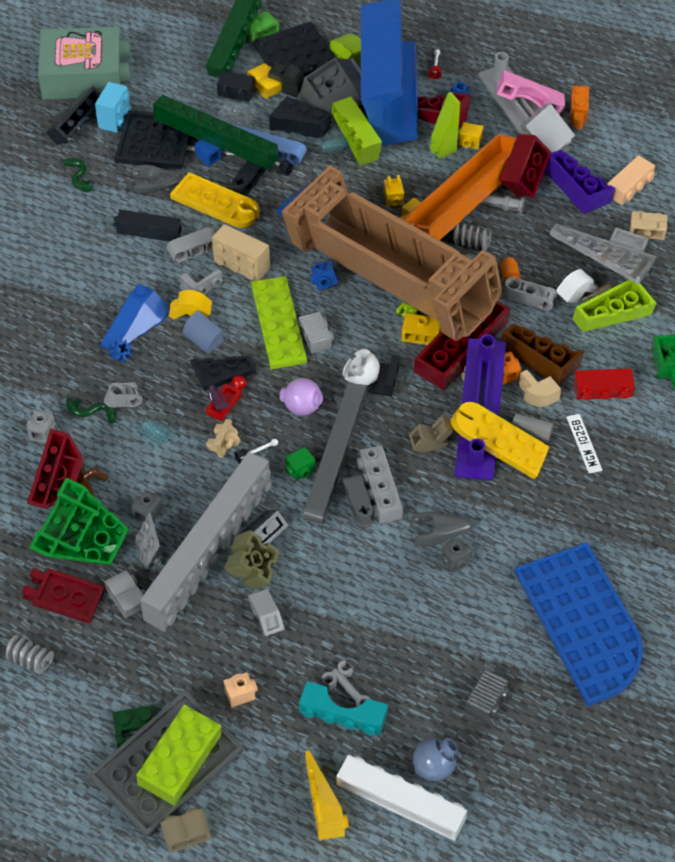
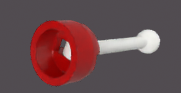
(435, 69)

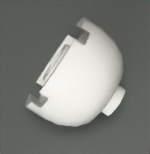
(362, 369)

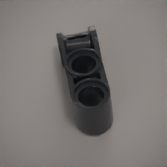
(247, 178)

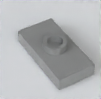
(629, 239)

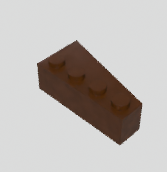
(541, 354)

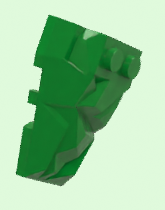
(80, 528)

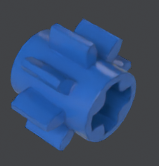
(460, 87)
(117, 354)

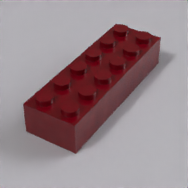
(445, 358)

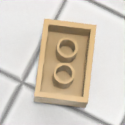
(241, 253)

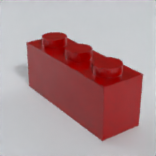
(604, 384)

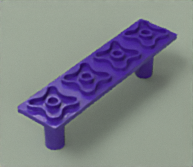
(484, 387)

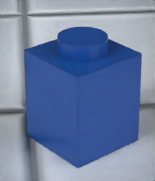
(207, 152)

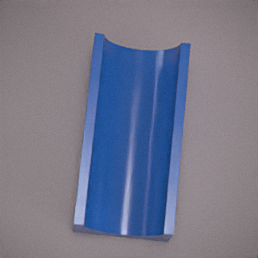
(388, 73)

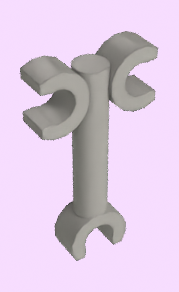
(340, 676)

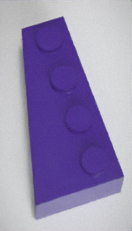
(577, 182)

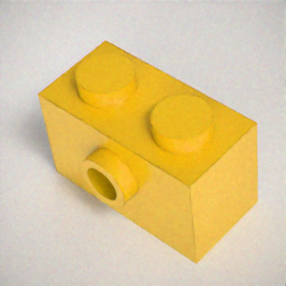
(419, 329)

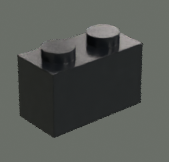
(235, 86)

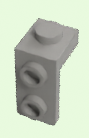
(202, 286)

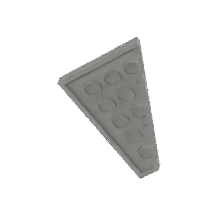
(620, 258)

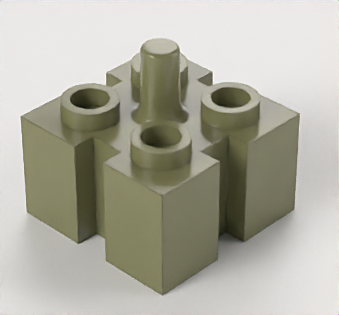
(252, 560)

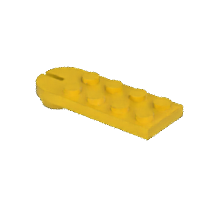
(216, 201)
(500, 438)

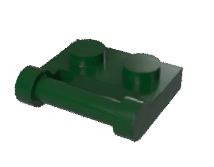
(130, 721)

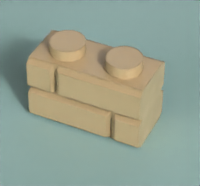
(649, 224)

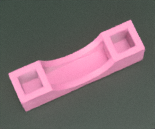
(515, 86)

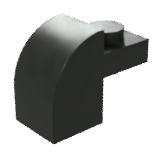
(290, 77)

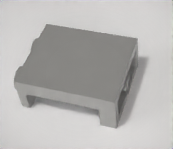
(549, 128)

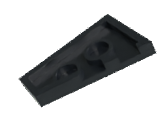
(222, 371)

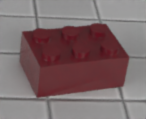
(525, 165)

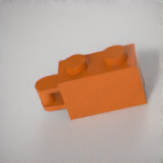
(579, 106)

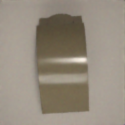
(430, 438)

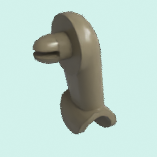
(602, 289)

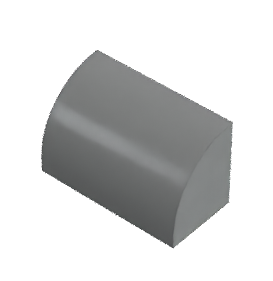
(535, 427)

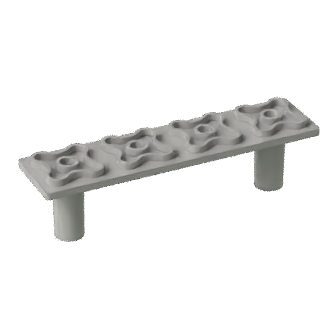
(519, 108)

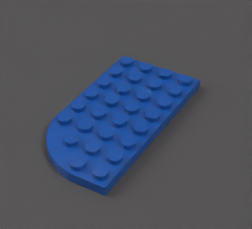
(584, 621)

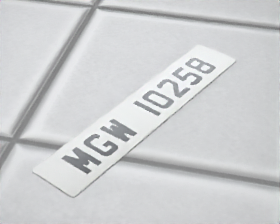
(584, 443)

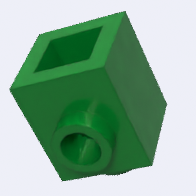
(300, 464)

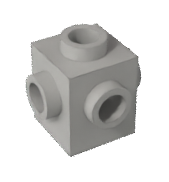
(40, 425)

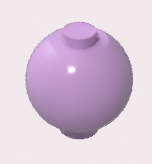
(301, 396)

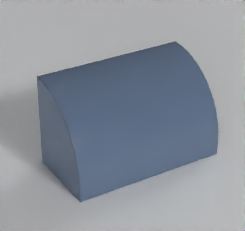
(203, 332)

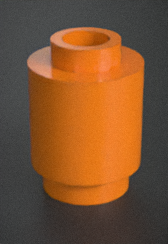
(509, 268)

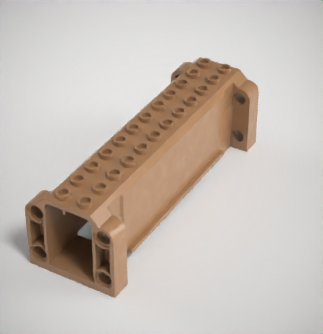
(394, 254)

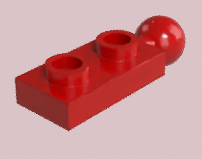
(232, 394)

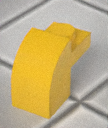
(188, 303)

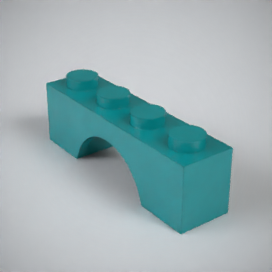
(366, 717)

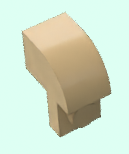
(539, 393)

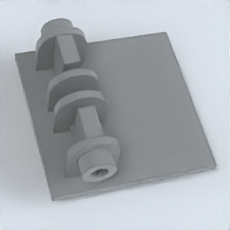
(149, 543)

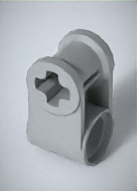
(122, 394)

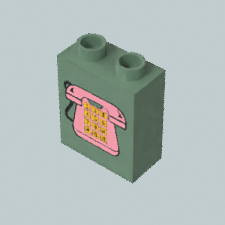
(81, 58)

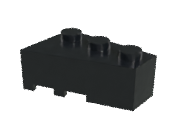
(299, 118)

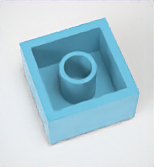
(112, 107)

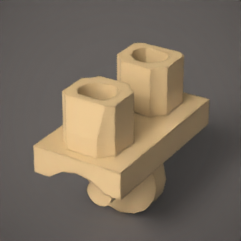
(225, 438)

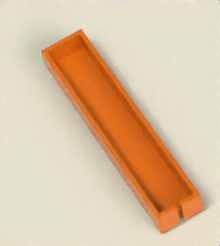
(463, 189)

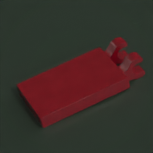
(64, 594)

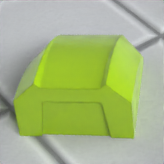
(347, 47)

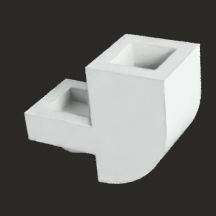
(576, 285)

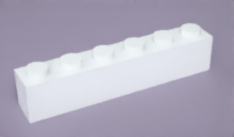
(401, 797)

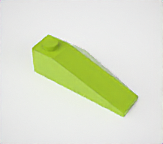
(446, 128)

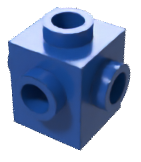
(323, 275)

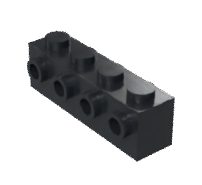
(74, 116)

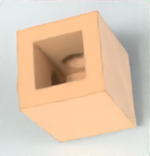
(240, 689)

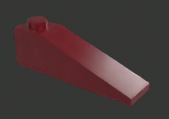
(430, 107)

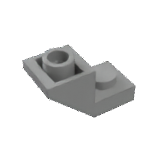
(267, 612)

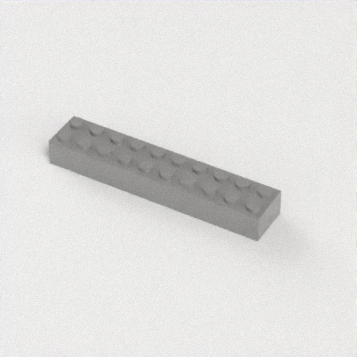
(205, 542)

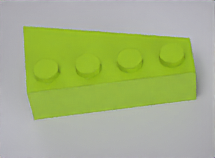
(357, 131)

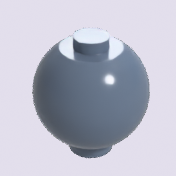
(435, 758)

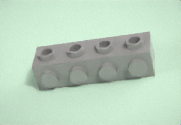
(380, 484)

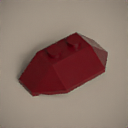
(59, 461)

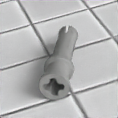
(506, 203)

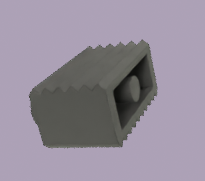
(487, 695)

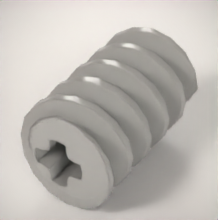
(473, 238)
(28, 656)

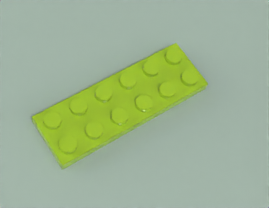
(278, 322)

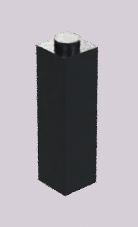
(147, 225)

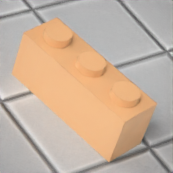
(632, 179)

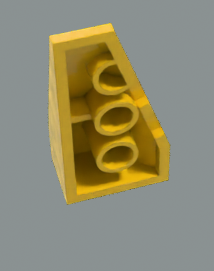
(327, 810)

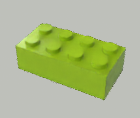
(179, 755)

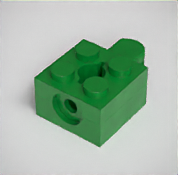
(664, 356)

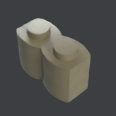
(185, 829)

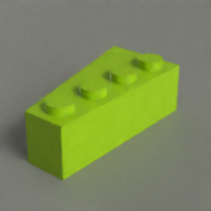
(614, 306)

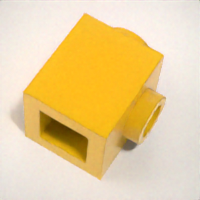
(470, 135)

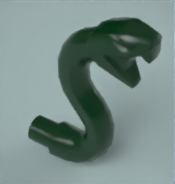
(83, 186)
(72, 406)

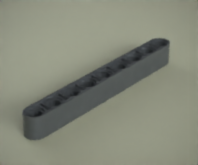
(335, 453)

